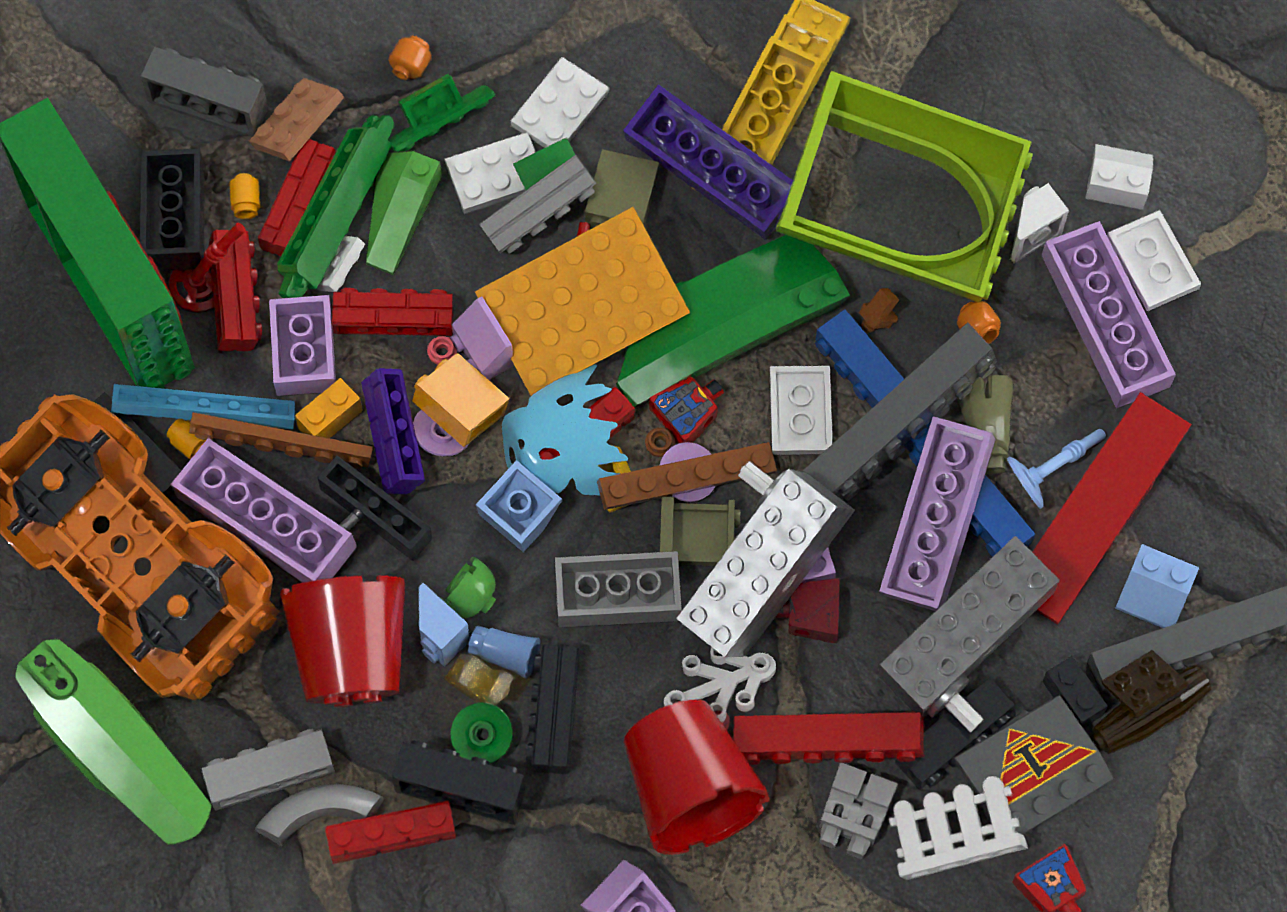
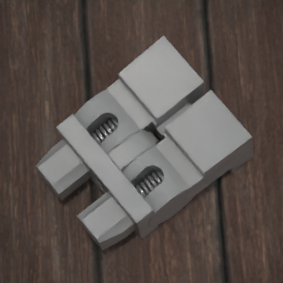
(848, 795)

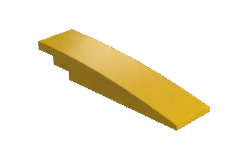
(785, 77)

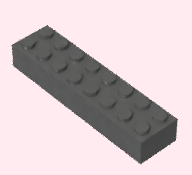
(904, 413)

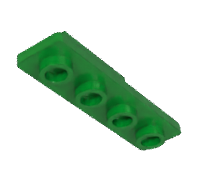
(435, 107)

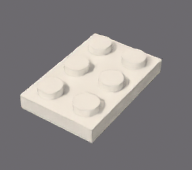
(560, 104)
(488, 172)
(1153, 260)
(800, 409)

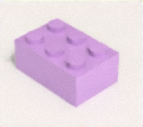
(302, 345)

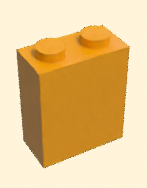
(460, 399)

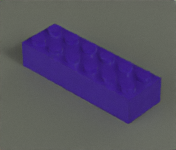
(710, 161)

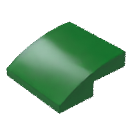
(543, 162)

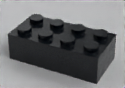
(172, 208)
(463, 782)

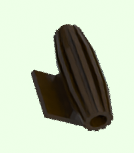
(1150, 700)

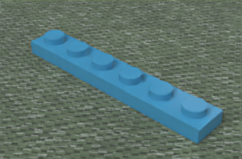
(181, 405)

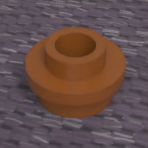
(659, 434)

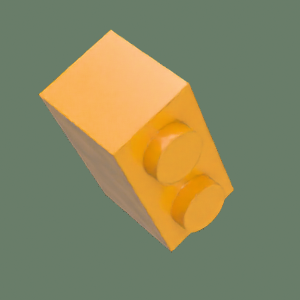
(329, 411)

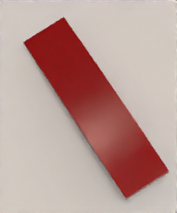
(1107, 499)

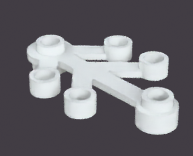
(725, 680)

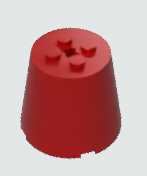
(347, 637)
(691, 778)

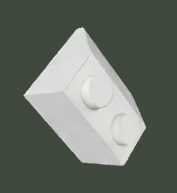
(1120, 177)
(1039, 220)

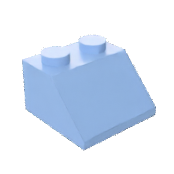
(519, 506)
(1156, 587)
(440, 628)

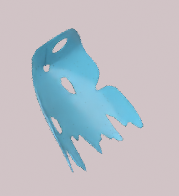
(566, 429)

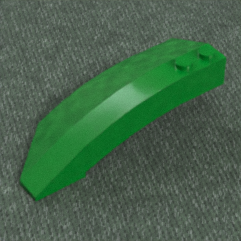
(732, 313)

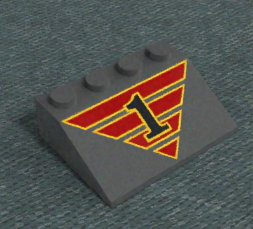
(1041, 759)

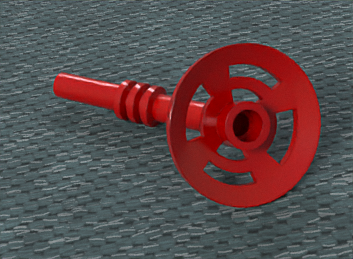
(200, 277)

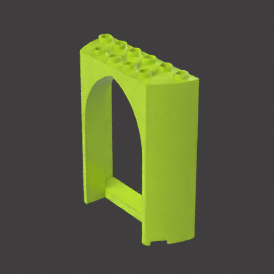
(976, 155)

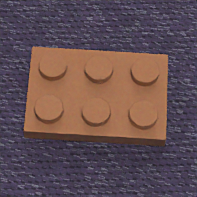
(296, 119)

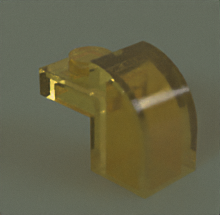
(478, 680)

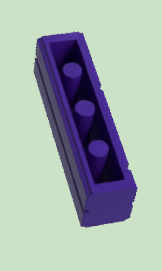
(393, 431)

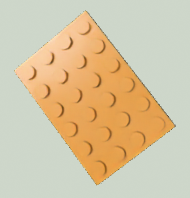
(584, 300)

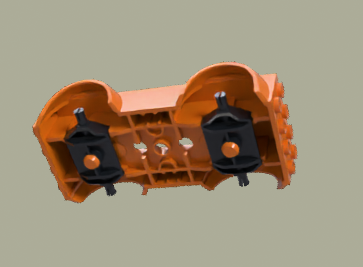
(203, 585)

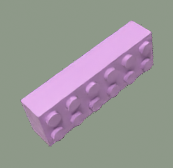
(1108, 314)
(263, 514)
(937, 514)

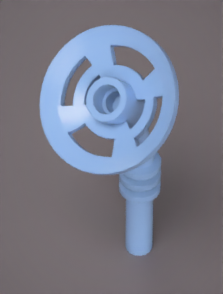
(1070, 453)

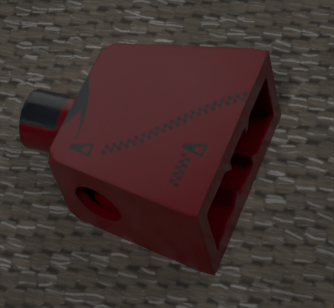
(814, 610)

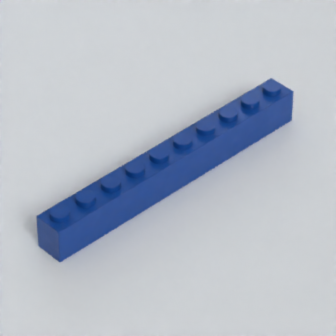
(875, 378)

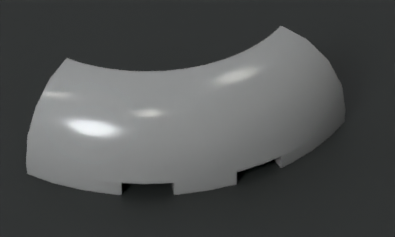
(317, 802)

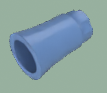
(505, 649)

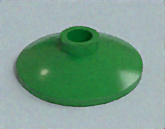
(473, 719)

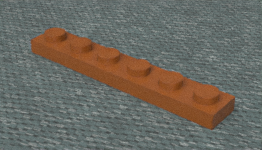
(270, 438)
(683, 476)

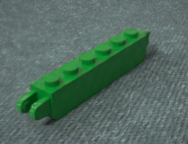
(334, 206)

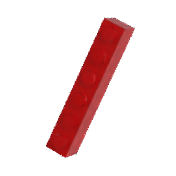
(830, 737)

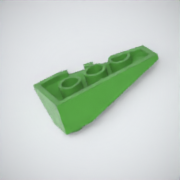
(399, 203)

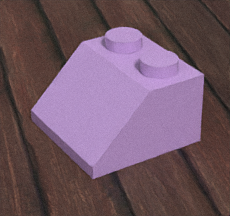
(482, 340)
(627, 891)

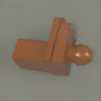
(879, 311)

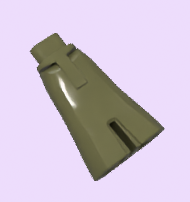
(991, 413)

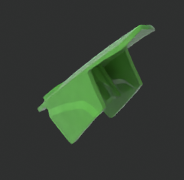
(111, 742)

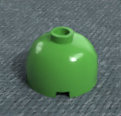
(471, 589)

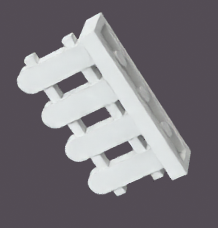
(972, 832)

